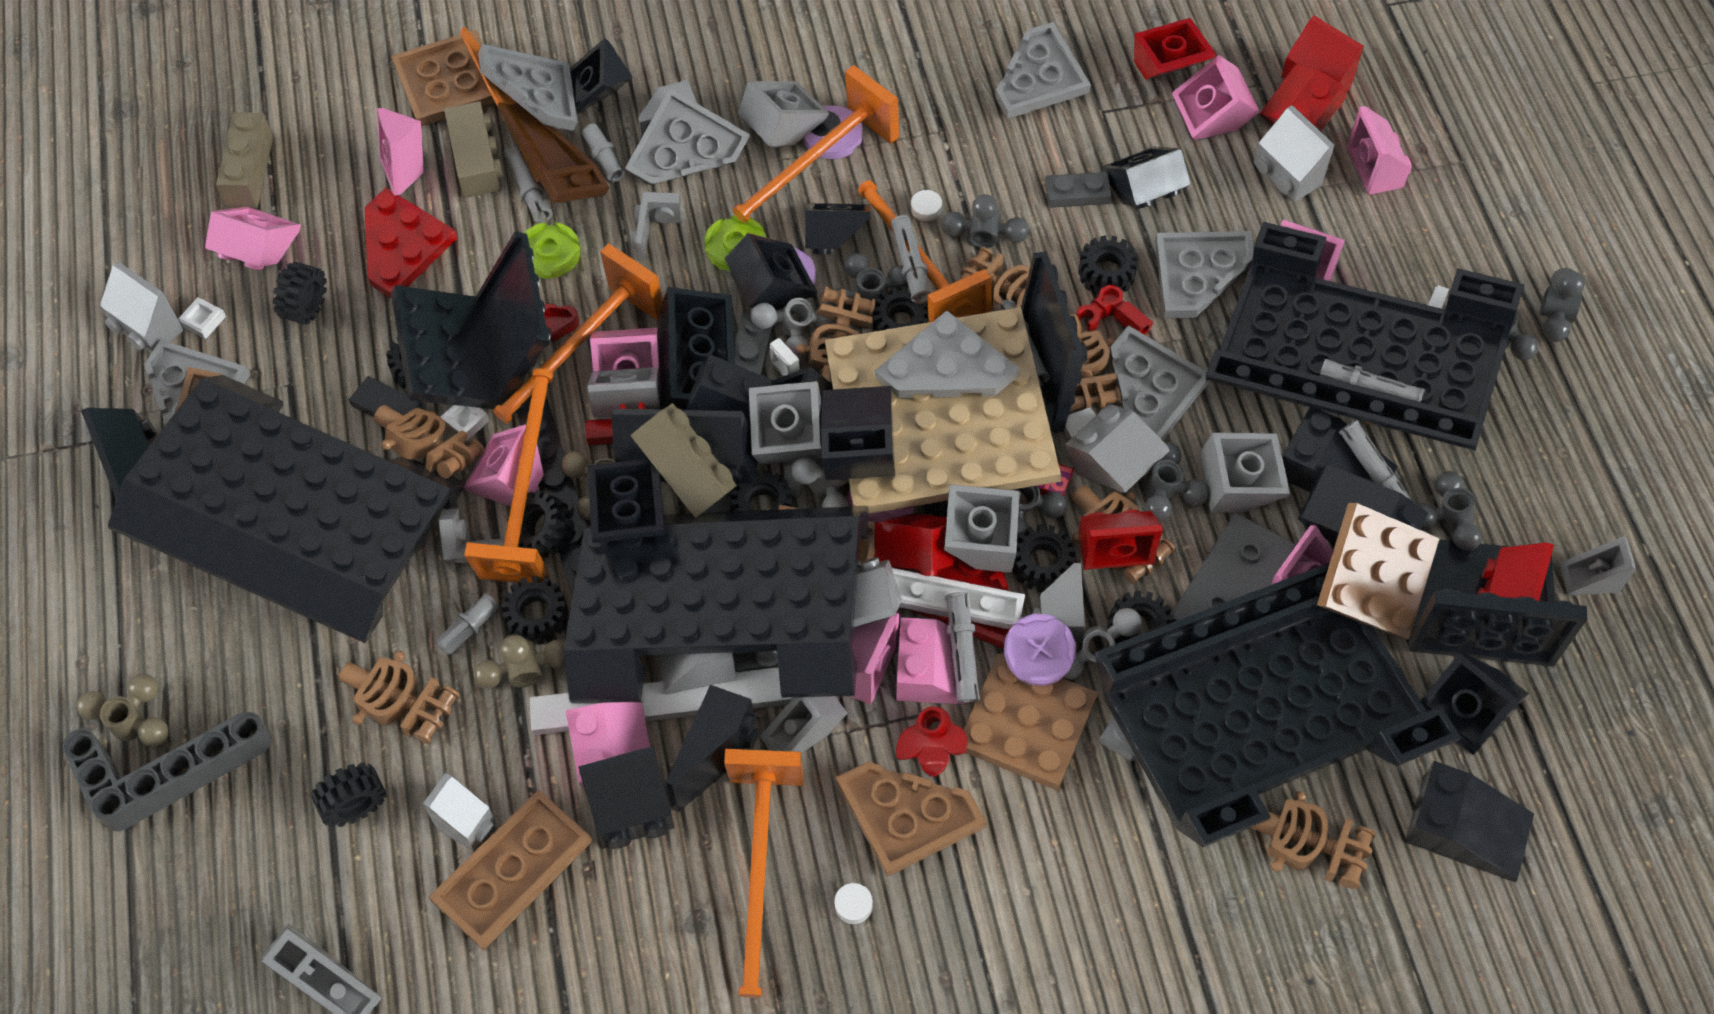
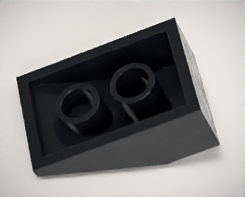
(1319, 444)
(1338, 488)
(625, 501)
(720, 724)
(627, 798)
(1469, 822)

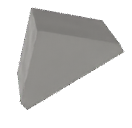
(1599, 569)

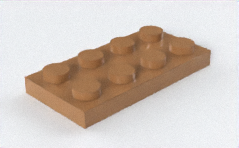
(510, 869)

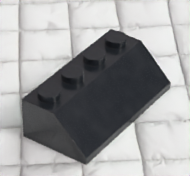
(690, 330)
(723, 430)
(119, 440)

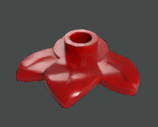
(932, 746)

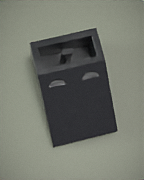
(857, 433)

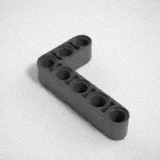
(161, 771)

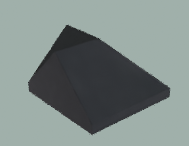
(597, 75)

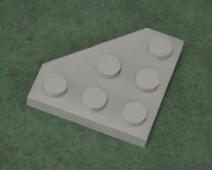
(1040, 73)
(533, 82)
(684, 141)
(1199, 268)
(947, 362)
(168, 370)
(1154, 380)

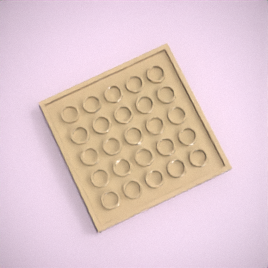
(953, 439)

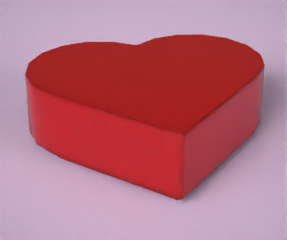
(560, 320)

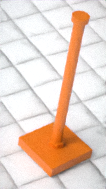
(869, 104)
(629, 282)
(960, 298)
(509, 561)
(764, 770)

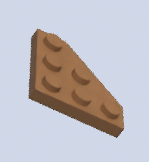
(907, 814)

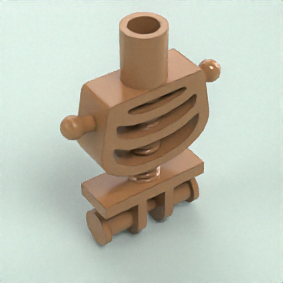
(1011, 283)
(841, 328)
(1097, 360)
(422, 435)
(1091, 503)
(380, 690)
(1303, 835)

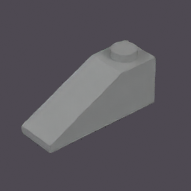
(319, 974)

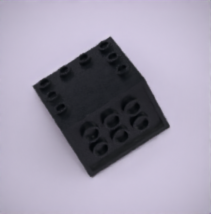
(1054, 338)
(478, 345)
(1485, 625)

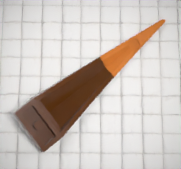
(549, 155)

